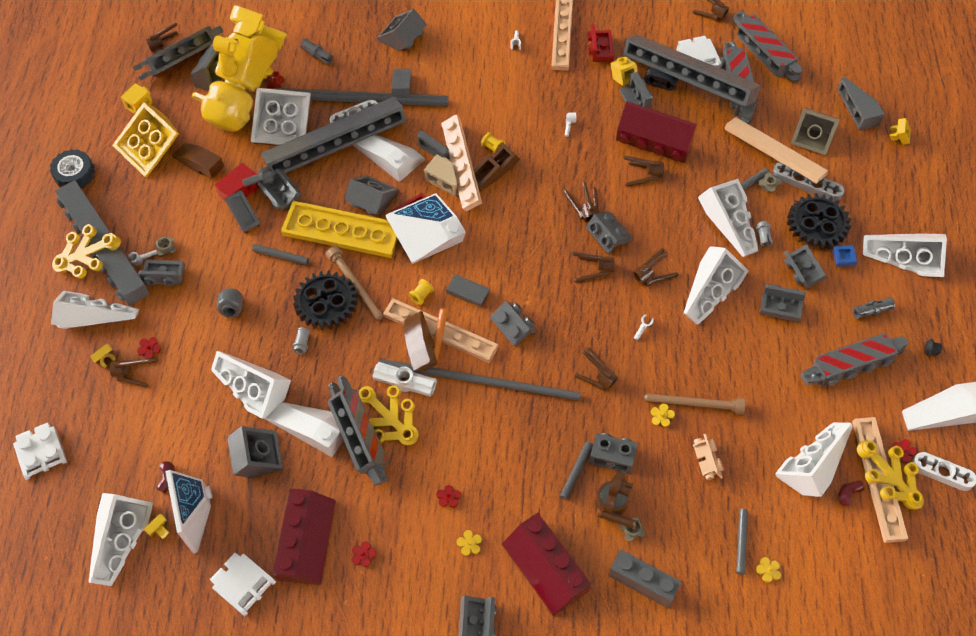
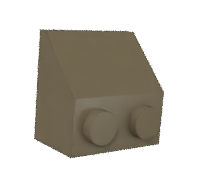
(815, 131)

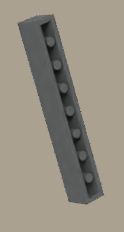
(692, 70)
(335, 136)
(115, 262)

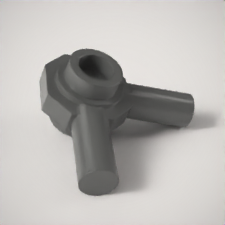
(265, 175)

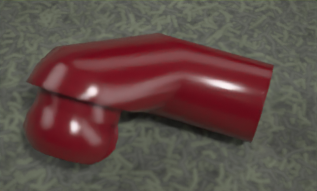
(163, 484)
(847, 490)

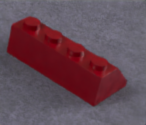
(656, 132)
(304, 537)
(546, 564)

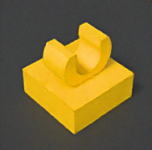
(901, 131)
(101, 354)
(156, 526)

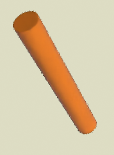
(439, 332)

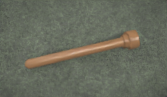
(335, 255)
(736, 406)

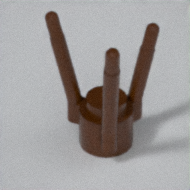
(719, 10)
(155, 41)
(654, 168)
(588, 208)
(605, 264)
(644, 273)
(123, 368)
(605, 377)

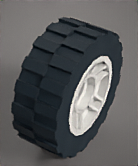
(72, 166)

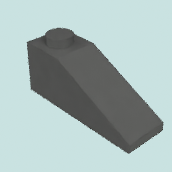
(860, 105)

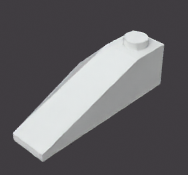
(390, 156)
(727, 209)
(913, 252)
(715, 278)
(78, 310)
(253, 385)
(946, 408)
(309, 425)
(816, 464)
(116, 532)

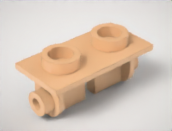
(706, 449)

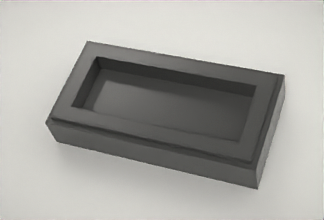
(401, 81)
(431, 145)
(242, 211)
(468, 290)

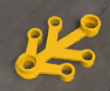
(64, 261)
(391, 417)
(909, 494)

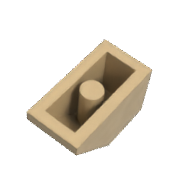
(441, 174)

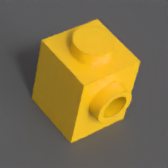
(622, 70)
(135, 97)

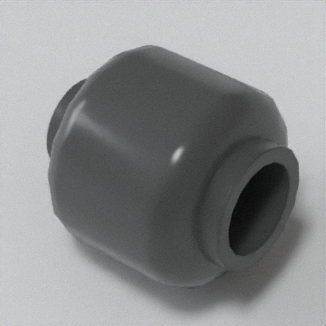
(230, 302)

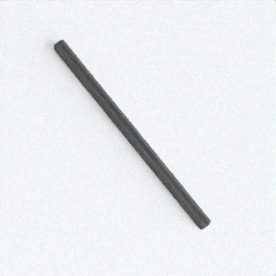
(352, 96)

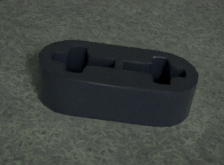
(660, 79)

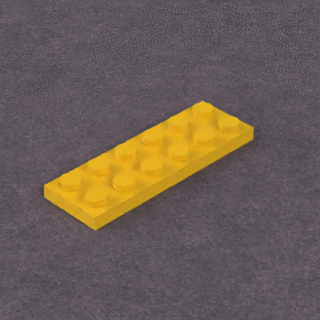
(340, 229)

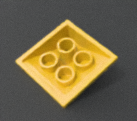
(146, 138)

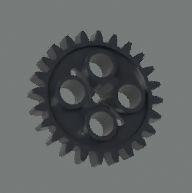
(823, 217)
(325, 300)

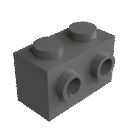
(613, 453)

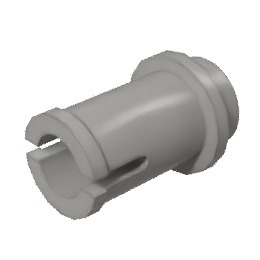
(763, 229)
(300, 344)

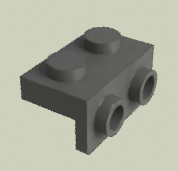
(637, 92)
(280, 190)
(608, 231)
(806, 267)
(162, 272)
(782, 302)
(513, 322)
(477, 616)

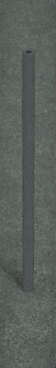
(490, 381)

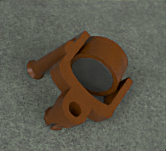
(614, 499)

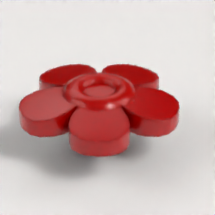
(275, 80)
(148, 347)
(908, 451)
(448, 496)
(363, 554)

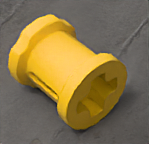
(491, 142)
(421, 292)

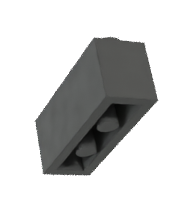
(644, 578)

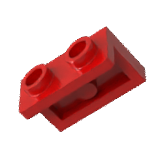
(601, 45)

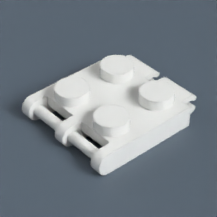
(700, 49)
(39, 449)
(241, 582)

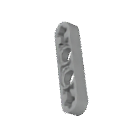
(806, 184)

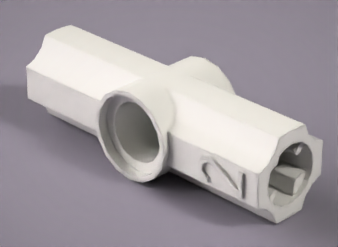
(393, 375)

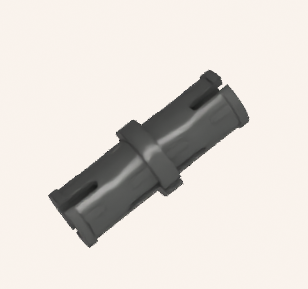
(316, 51)
(873, 308)

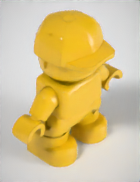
(243, 66)

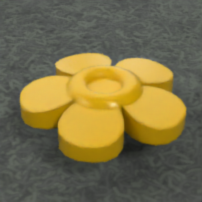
(662, 416)
(469, 543)
(769, 570)

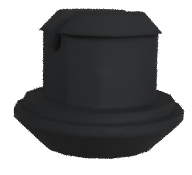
(932, 347)

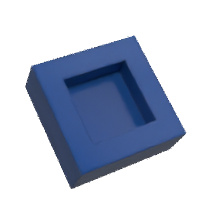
(844, 256)

